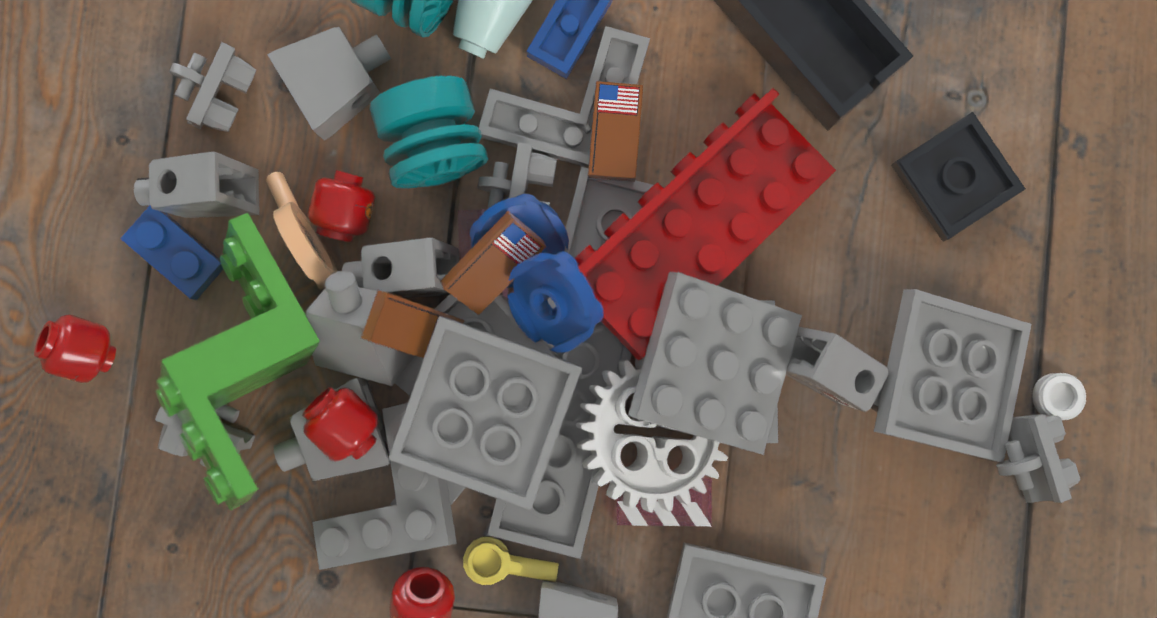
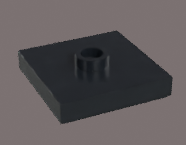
(958, 177)

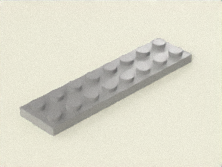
(566, 490)

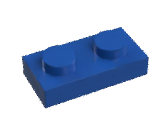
(566, 33)
(173, 252)

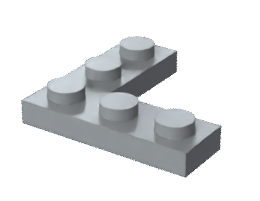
(556, 130)
(415, 524)

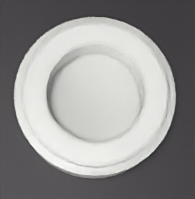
(1059, 396)

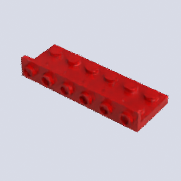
(704, 217)

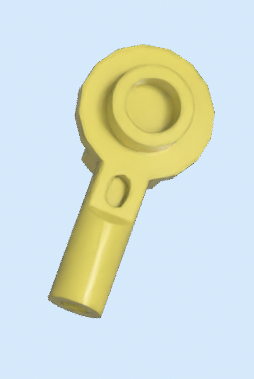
(489, 562)

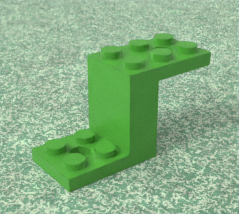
(236, 361)

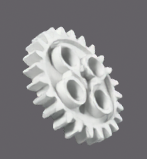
(649, 475)

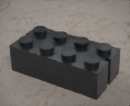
(822, 49)

